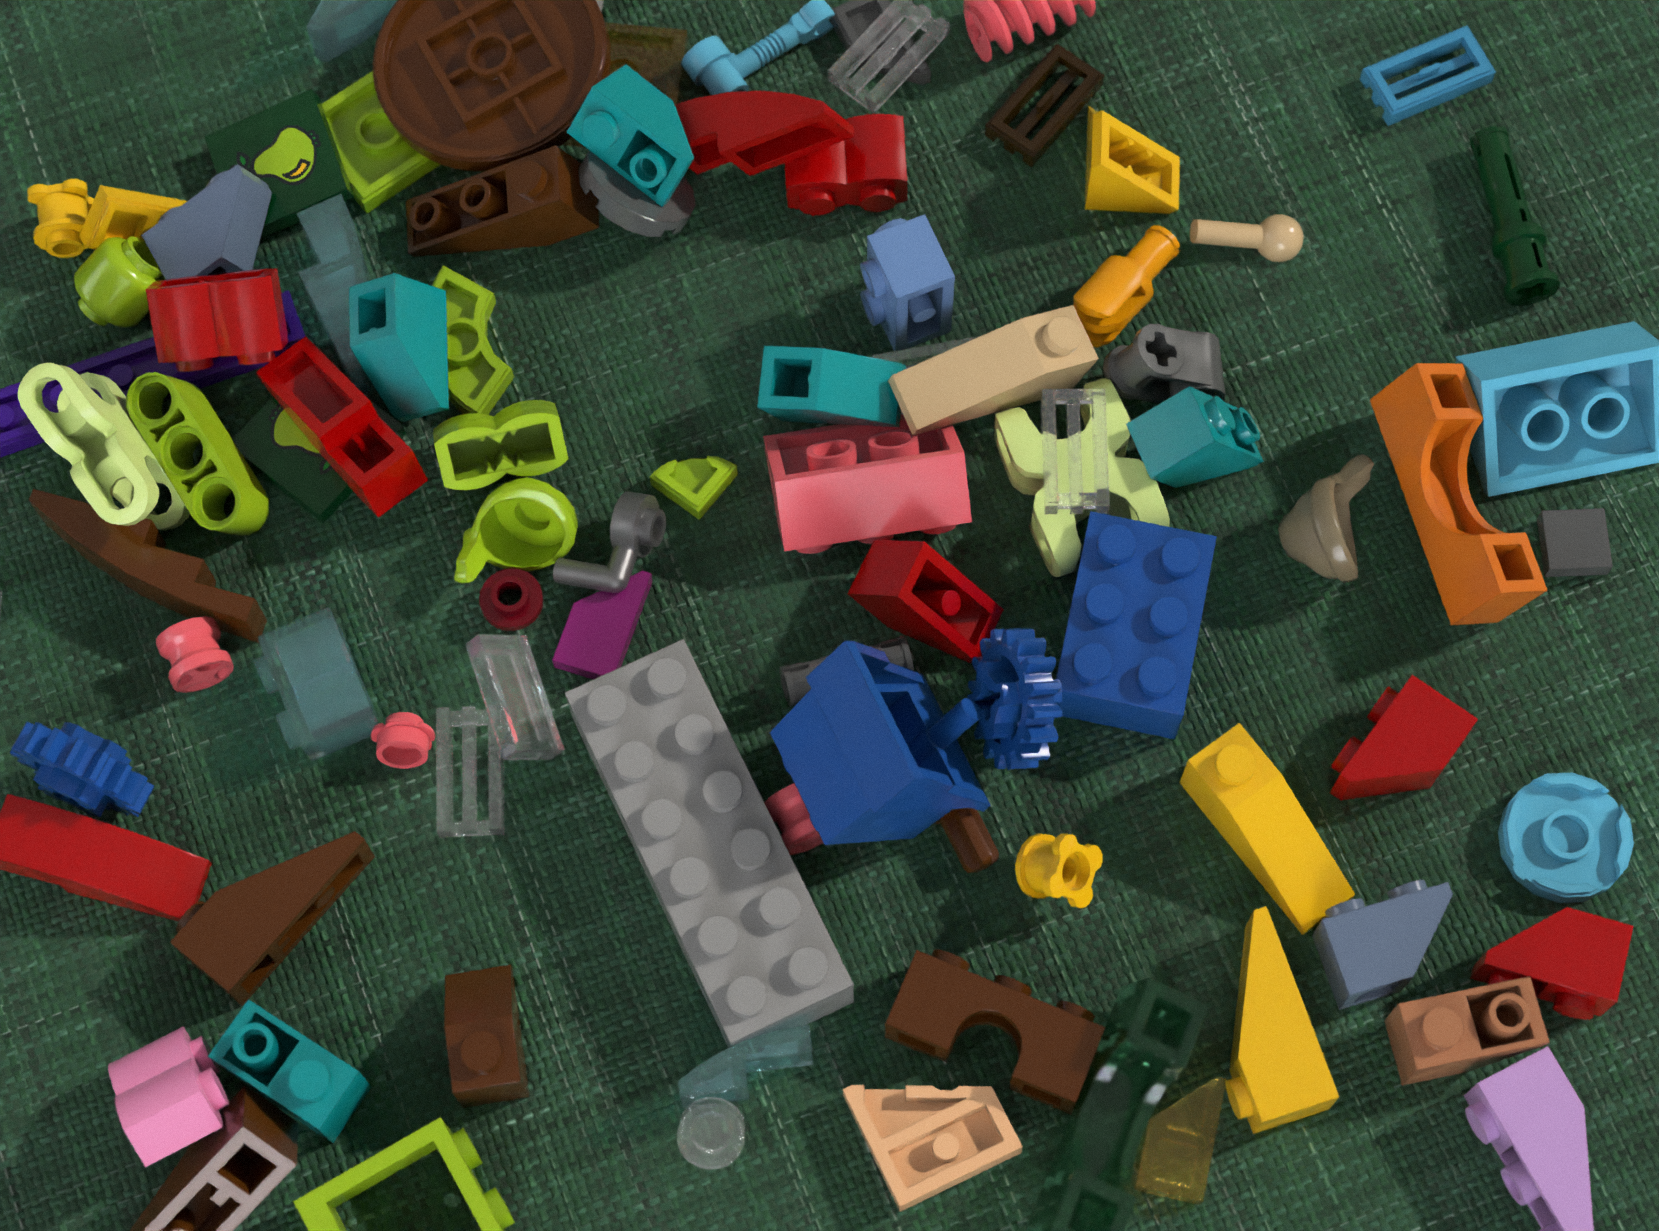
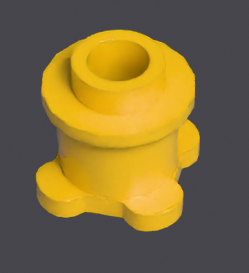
(61, 216)
(1058, 868)

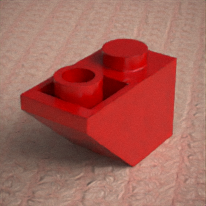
(1407, 746)
(1570, 960)

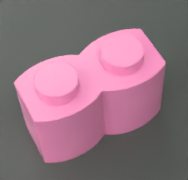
(167, 1094)

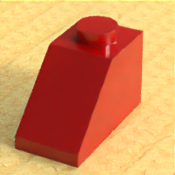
(924, 597)

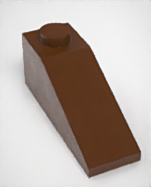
(259, 920)
(227, 1170)

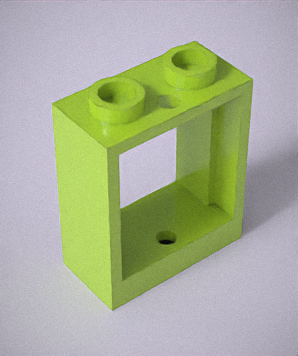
(457, 1151)

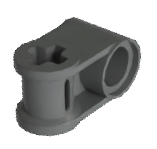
(1165, 363)

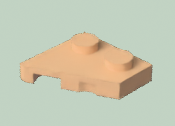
(931, 1136)

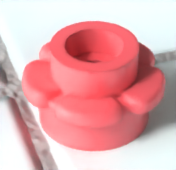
(403, 740)

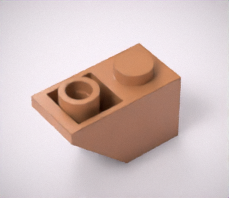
(1464, 1030)

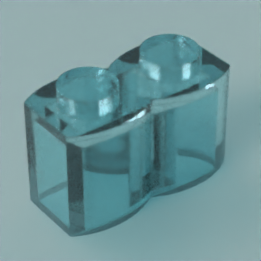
(317, 684)

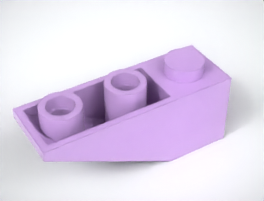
(1540, 1138)

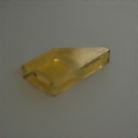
(1181, 1145)

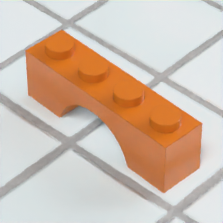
(1428, 431)

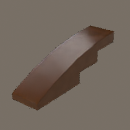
(142, 563)

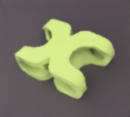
(101, 445)
(1130, 486)

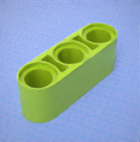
(173, 442)

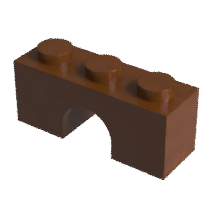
(946, 999)

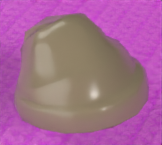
(1320, 524)

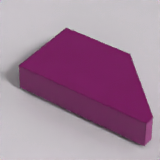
(601, 629)

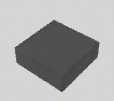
(1574, 542)

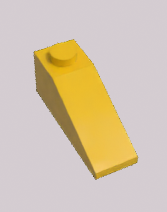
(1266, 826)
(1275, 1051)

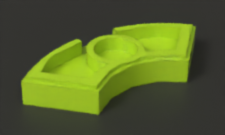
(474, 371)

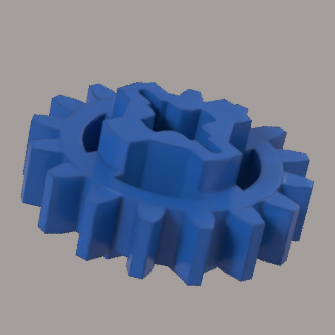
(1015, 698)
(82, 769)

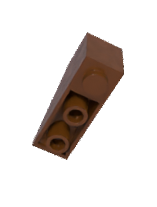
(504, 208)

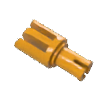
(1123, 286)

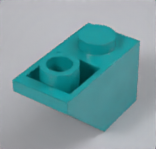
(635, 133)
(402, 343)
(827, 387)
(1195, 438)
(291, 1071)

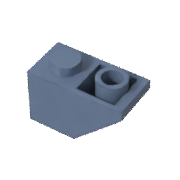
(214, 229)
(1379, 945)

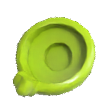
(518, 527)

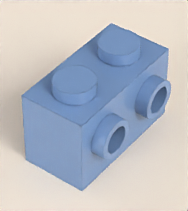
(907, 283)

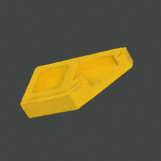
(123, 214)

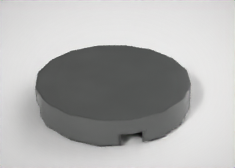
(629, 206)

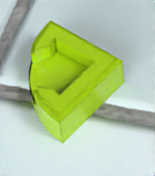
(694, 482)

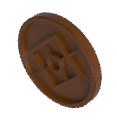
(488, 76)

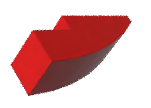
(758, 129)
(343, 426)
(98, 859)

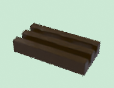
(1017, 139)

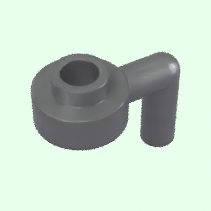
(634, 531)

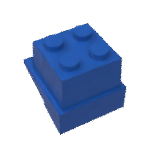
(876, 750)

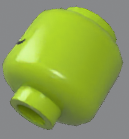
(115, 282)

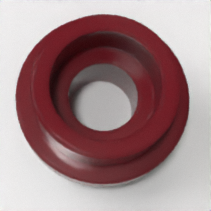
(511, 616)

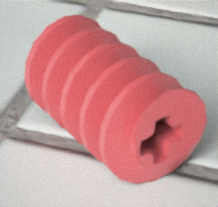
(997, 19)

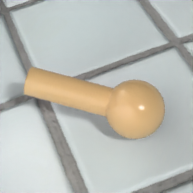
(1276, 238)

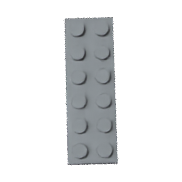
(709, 846)

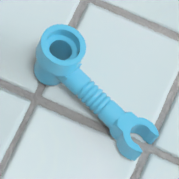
(720, 71)

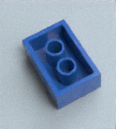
(1134, 624)

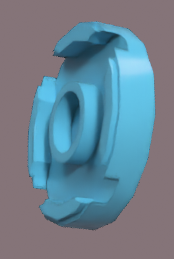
(1565, 837)

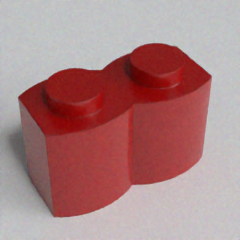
(855, 172)
(218, 317)

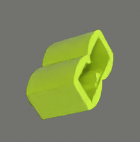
(483, 448)

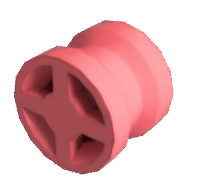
(194, 654)
(793, 820)

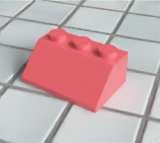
(865, 484)

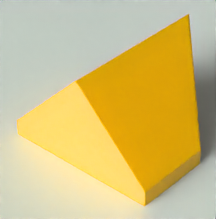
(1128, 169)

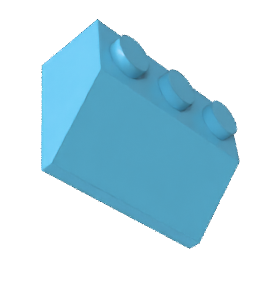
(1565, 407)

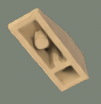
(995, 371)

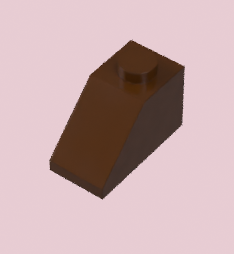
(484, 1037)

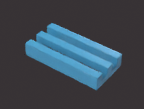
(1386, 95)

